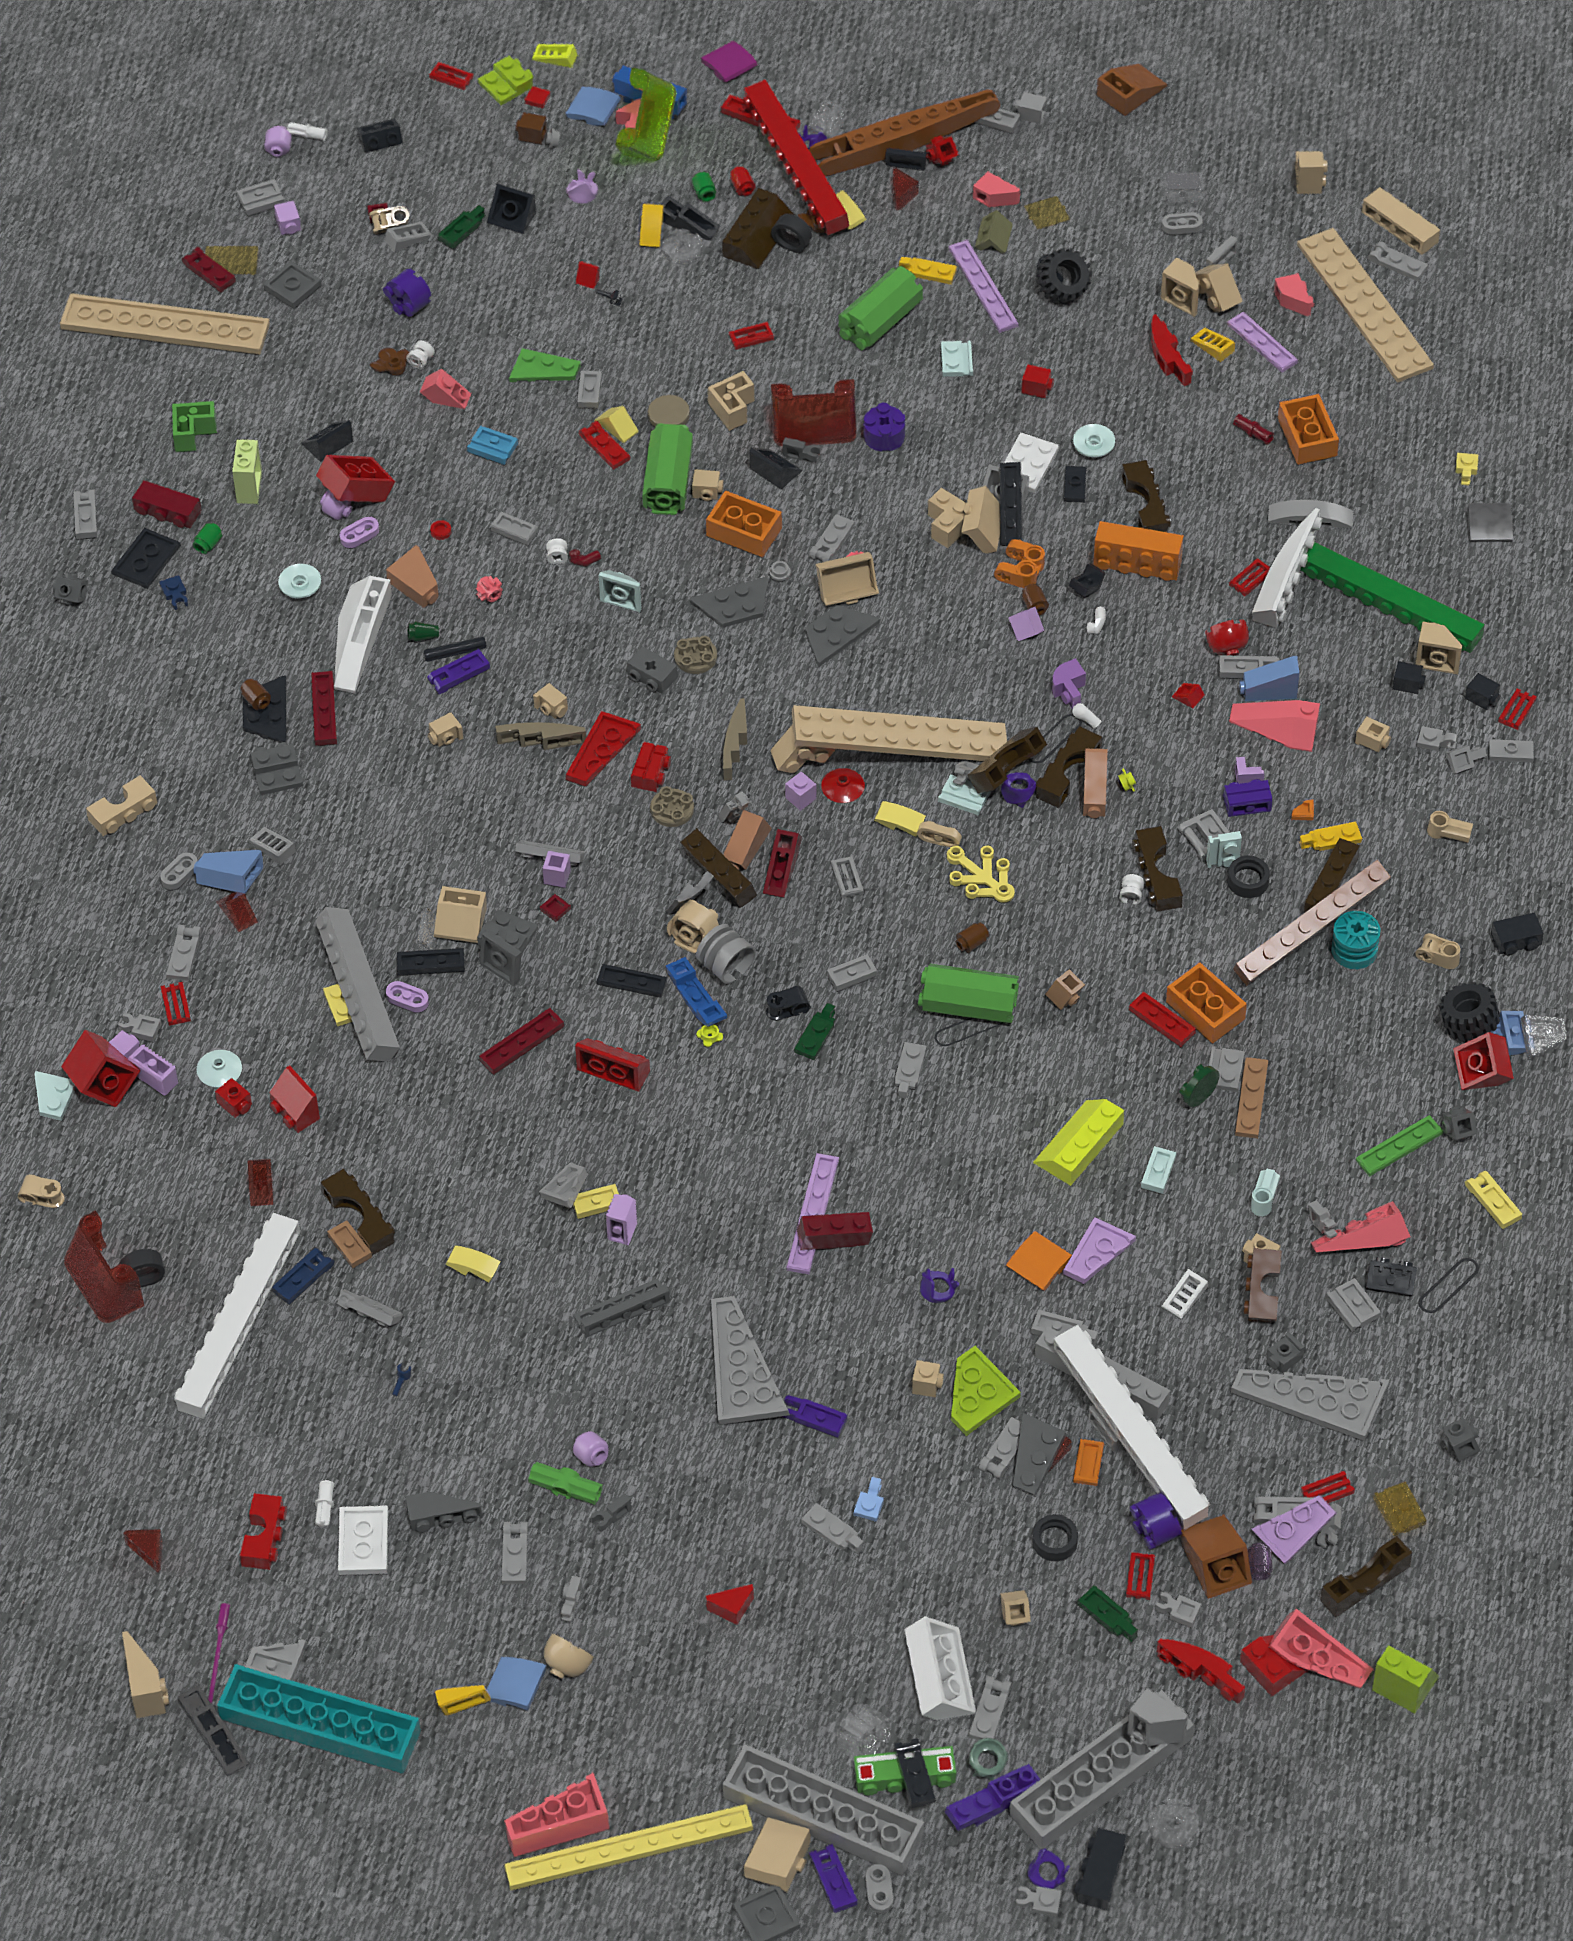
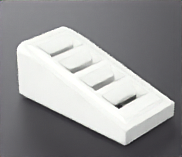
(1195, 1279)

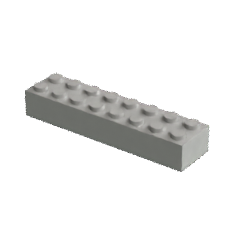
(1088, 1781)
(825, 1808)

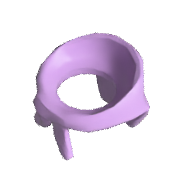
(583, 189)

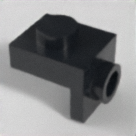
(1089, 581)

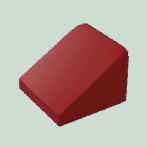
(587, 275)
(1189, 694)

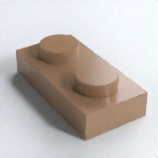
(349, 1244)

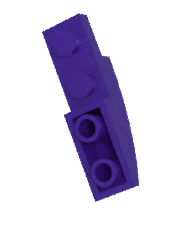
(991, 1800)

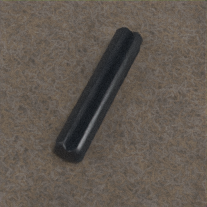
(454, 649)

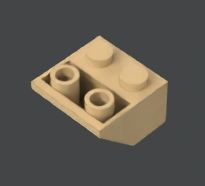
(460, 914)

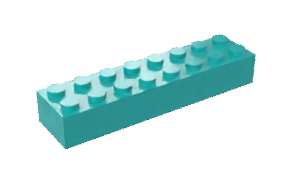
(319, 1718)

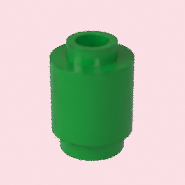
(704, 186)
(207, 538)

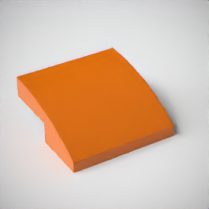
(1039, 1260)

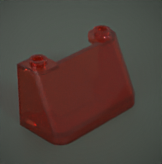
(814, 417)
(107, 1290)

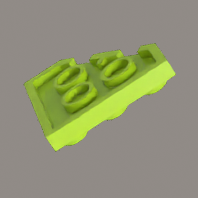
(979, 1391)

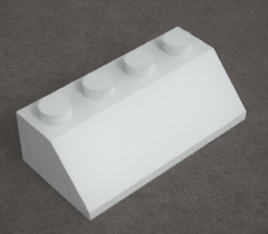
(939, 1669)

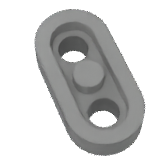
(1180, 222)
(177, 871)
(879, 1887)

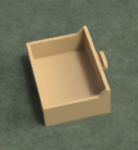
(982, 519)
(847, 579)
(778, 1853)

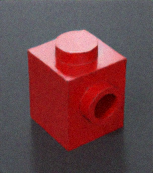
(1037, 381)
(233, 1098)

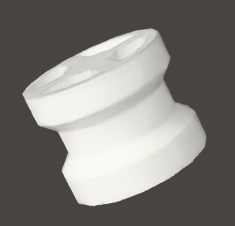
(557, 551)

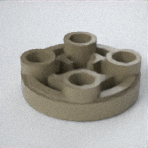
(668, 410)
(695, 654)
(672, 807)

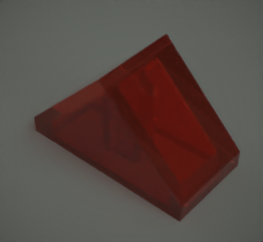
(904, 188)
(238, 910)
(260, 1182)
(146, 1545)

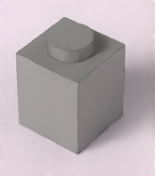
(1031, 107)

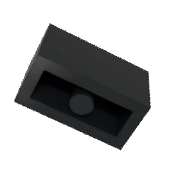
(1517, 933)

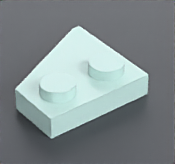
(53, 1094)

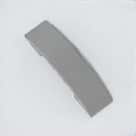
(1300, 509)

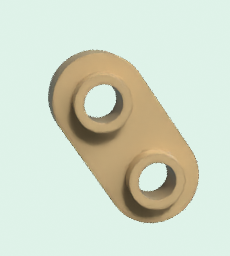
(938, 834)

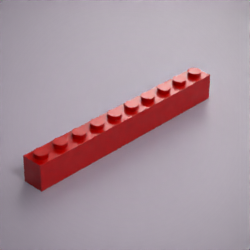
(796, 157)

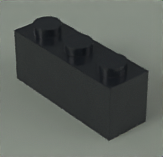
(1101, 1868)

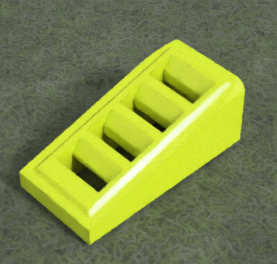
(566, 59)

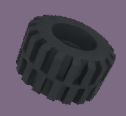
(1076, 267)
(1469, 1011)

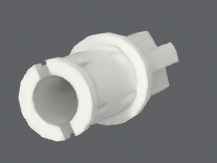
(307, 131)
(324, 1503)

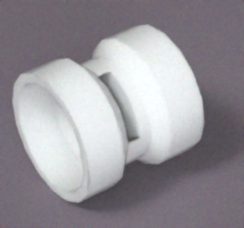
(422, 352)
(1132, 888)

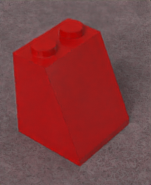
(99, 1069)

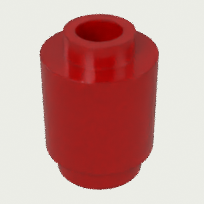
(742, 181)

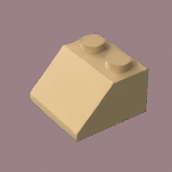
(1180, 286)
(1438, 649)

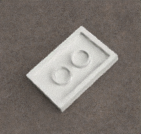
(1034, 456)
(363, 1540)

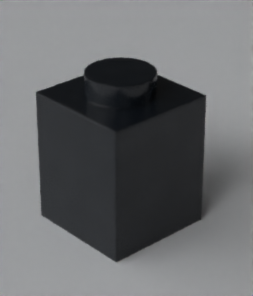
(1408, 677)
(1483, 692)

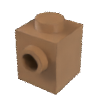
(1065, 990)

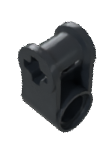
(789, 1002)

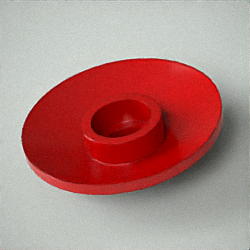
(846, 791)

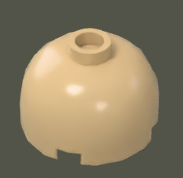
(565, 1657)

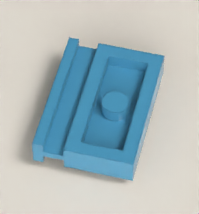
(492, 445)

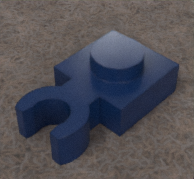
(174, 589)

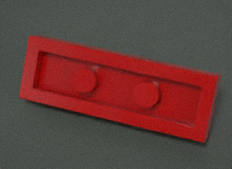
(1162, 1019)

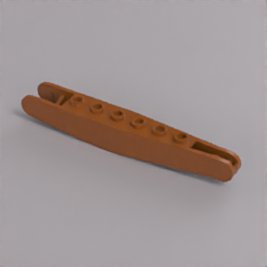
(901, 132)

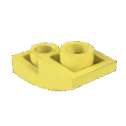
(854, 213)
(898, 816)
(473, 1261)

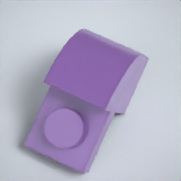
(1067, 680)

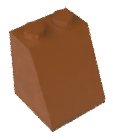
(1217, 1556)

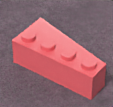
(559, 1819)

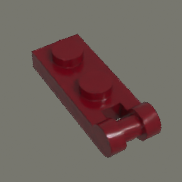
(208, 270)

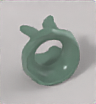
(991, 1746)

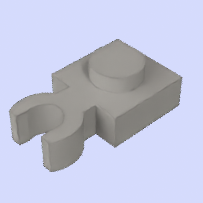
(142, 1028)
(1321, 1219)
(1328, 1530)
(571, 1593)
(1181, 1611)
(1044, 1901)

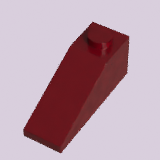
(782, 862)

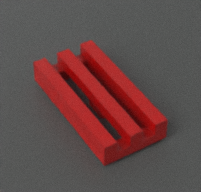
(450, 78)
(752, 338)
(1240, 587)
(1524, 697)
(173, 989)
(1326, 1481)
(1140, 1594)

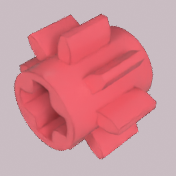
(489, 589)

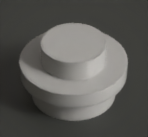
(552, 138)
(779, 571)

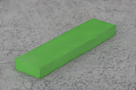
(1399, 1145)

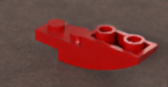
(1166, 354)
(1195, 1661)

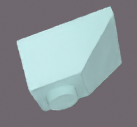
(619, 590)

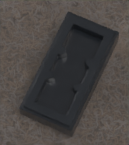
(906, 159)
(1075, 484)

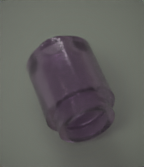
(1260, 1561)

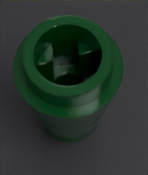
(422, 631)

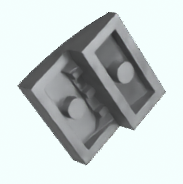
(1490, 522)
(689, 892)

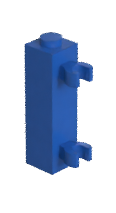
(623, 87)

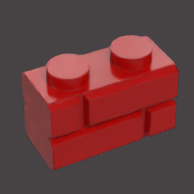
(650, 767)

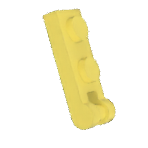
(1494, 1199)

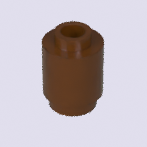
(1034, 597)
(255, 694)
(972, 937)

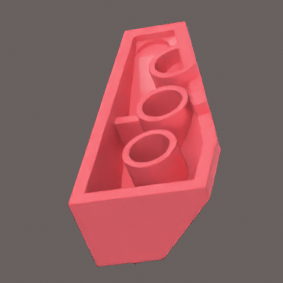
(1283, 721)
(1381, 1228)
(1312, 1648)

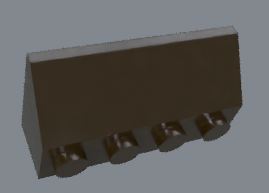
(751, 234)

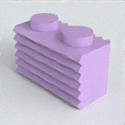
(154, 1070)
(621, 1219)

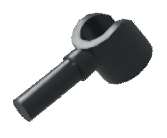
(615, 296)

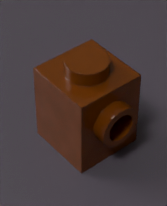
(531, 128)

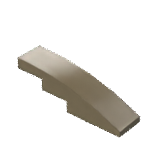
(548, 734)
(735, 736)

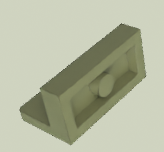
(994, 232)

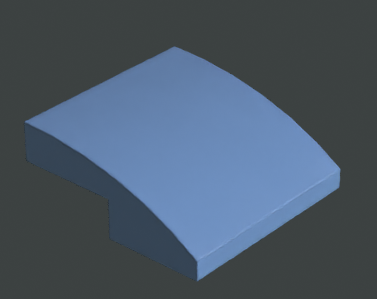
(593, 105)
(1511, 1029)
(515, 1682)

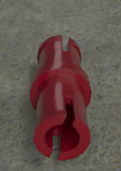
(1253, 429)

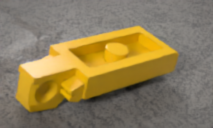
(929, 269)
(1327, 837)

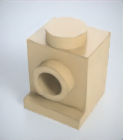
(551, 701)
(445, 730)
(1373, 734)

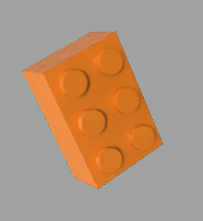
(1308, 429)
(744, 523)
(1206, 1002)

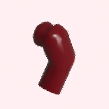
(584, 560)

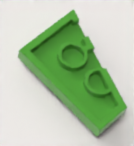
(542, 366)

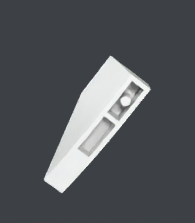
(1285, 573)
(358, 629)

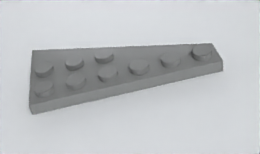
(742, 1376)
(1322, 1399)

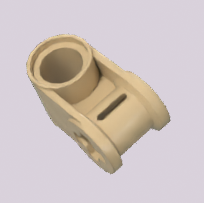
(387, 218)
(1439, 951)
(40, 1191)

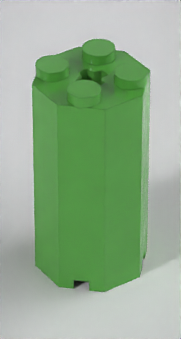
(880, 307)
(667, 469)
(969, 992)

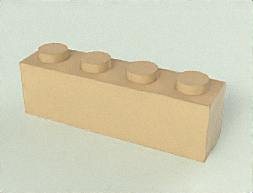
(1401, 221)

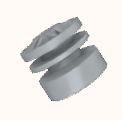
(725, 950)

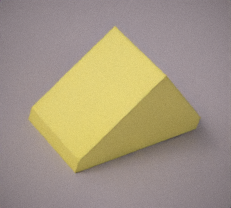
(618, 423)

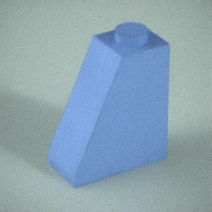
(1271, 681)
(229, 870)

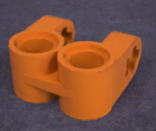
(1026, 571)

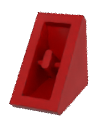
(731, 1603)

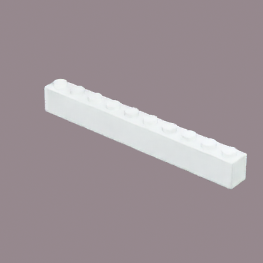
(237, 1316)
(1130, 1426)

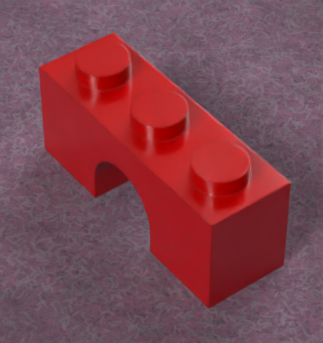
(260, 1550)

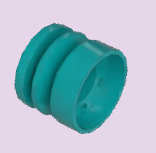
(1355, 940)

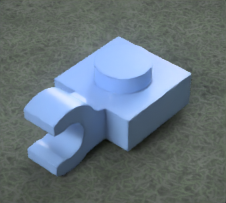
(870, 1503)

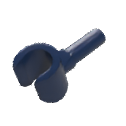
(402, 1376)

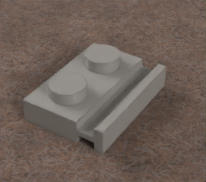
(260, 197)
(1229, 1065)
(1353, 1304)

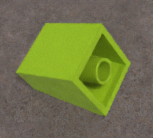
(1403, 1679)

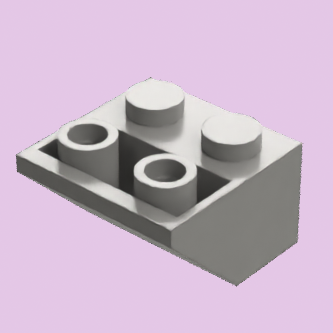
(1156, 1720)

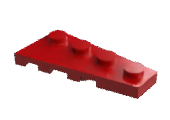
(601, 745)

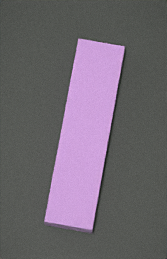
(1262, 342)

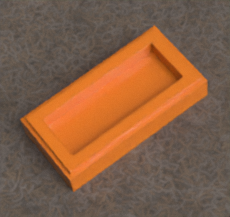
(1088, 1462)

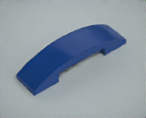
(694, 993)

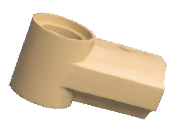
(1442, 826)

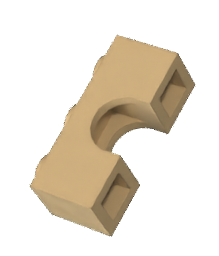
(108, 816)

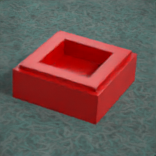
(537, 97)

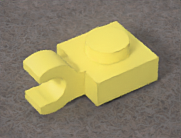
(1466, 465)

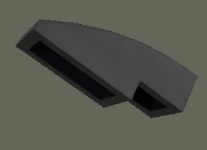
(688, 218)

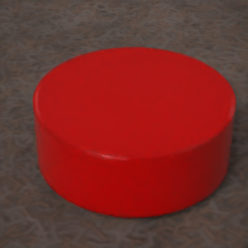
(440, 530)

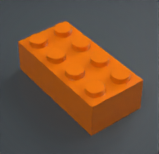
(1138, 551)

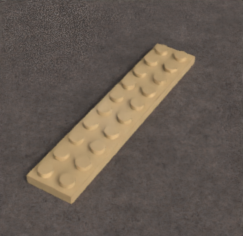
(1365, 305)
(165, 323)
(896, 733)

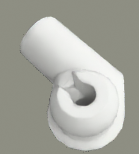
(1100, 617)
(1082, 712)

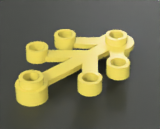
(981, 876)

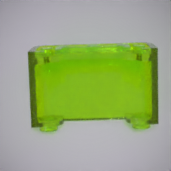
(653, 118)

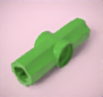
(565, 1482)

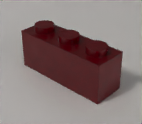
(166, 504)
(834, 1230)

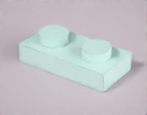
(1158, 1170)

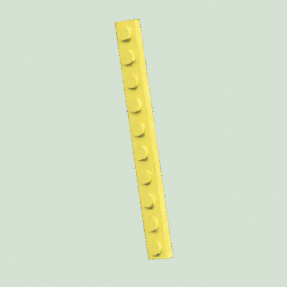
(628, 1847)

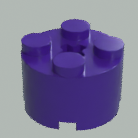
(407, 293)
(884, 427)
(1155, 1520)

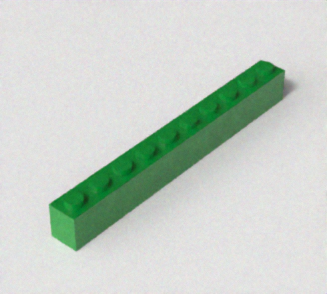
(1389, 595)

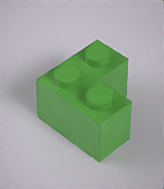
(192, 420)

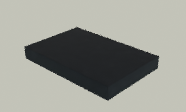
(145, 558)

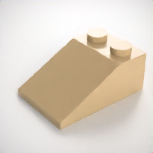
(147, 1688)

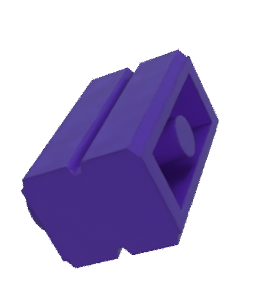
(1247, 797)

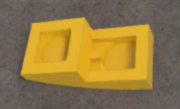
(651, 225)

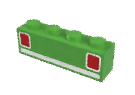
(882, 1770)

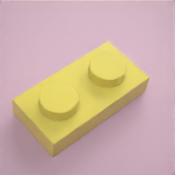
(337, 1004)
(594, 1201)

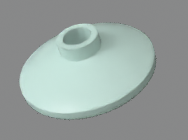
(1094, 434)
(299, 574)
(217, 1075)

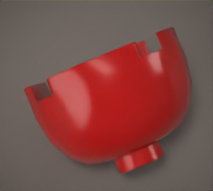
(1228, 637)

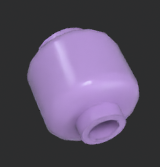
(277, 141)
(334, 507)
(590, 1449)

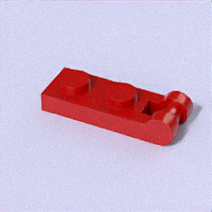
(604, 445)

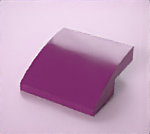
(729, 61)

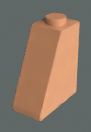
(414, 578)
(1095, 782)
(746, 839)

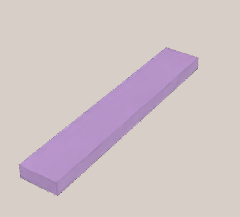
(983, 286)
(814, 1204)

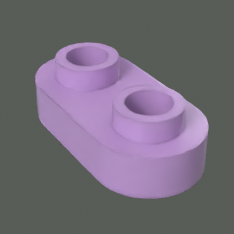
(358, 532)
(408, 996)

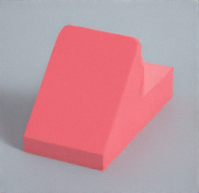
(628, 114)

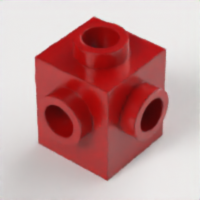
(941, 150)

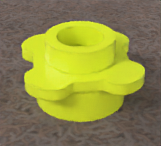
(1127, 780)
(709, 1040)

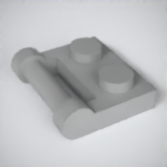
(1207, 824)

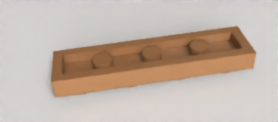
(1251, 1097)

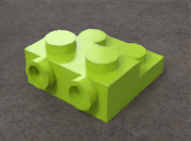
(506, 80)

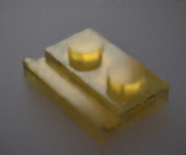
(1400, 1508)

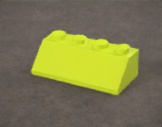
(1081, 1139)

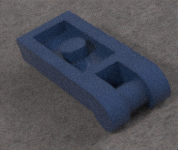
(302, 1275)

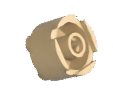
(690, 922)

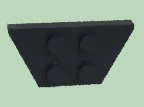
(272, 720)

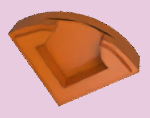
(1304, 811)

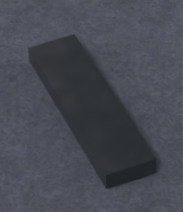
(1011, 502)

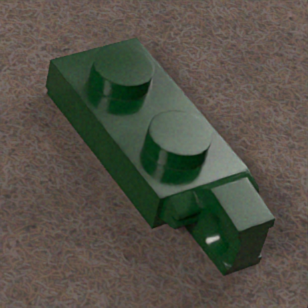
(461, 227)
(816, 1033)
(1108, 1613)

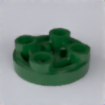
(1200, 1085)

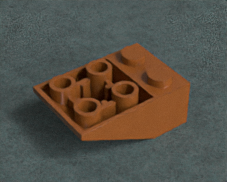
(1128, 87)

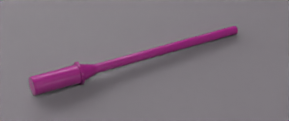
(221, 1628)

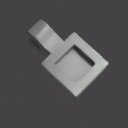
(1434, 739)
(1462, 758)
(963, 769)

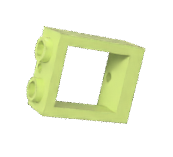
(247, 471)

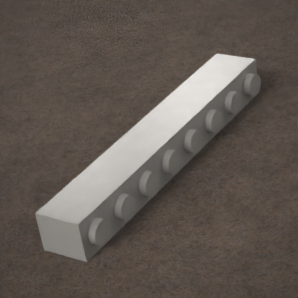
(357, 984)

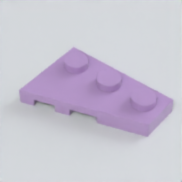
(1096, 1250)
(1295, 1528)

